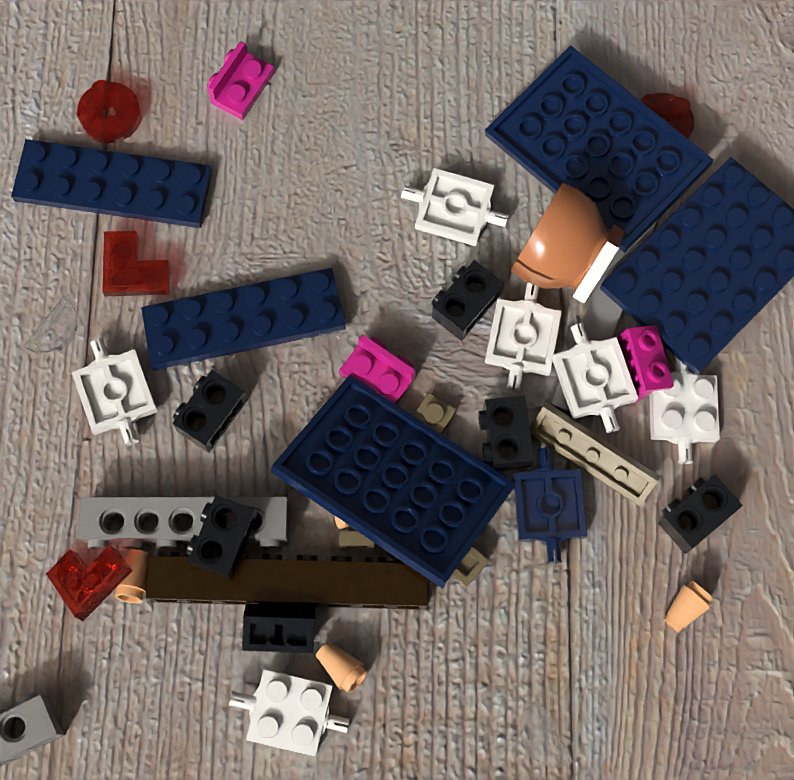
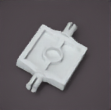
(454, 206)
(523, 337)
(594, 378)
(114, 392)
(686, 411)
(289, 712)

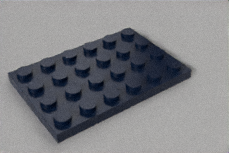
(600, 139)
(709, 266)
(394, 480)

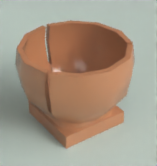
(569, 245)

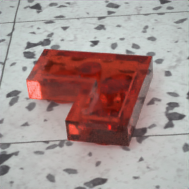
(125, 274)
(84, 586)

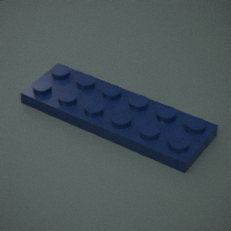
(112, 183)
(242, 318)

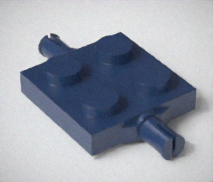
(549, 505)

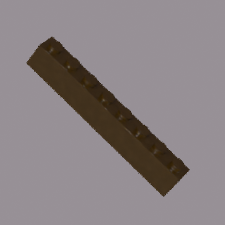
(289, 582)

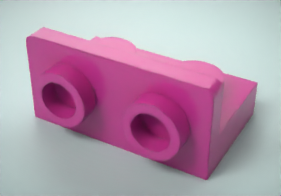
(239, 81)
(645, 360)
(379, 369)

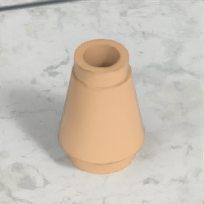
(134, 585)
(688, 606)
(342, 667)

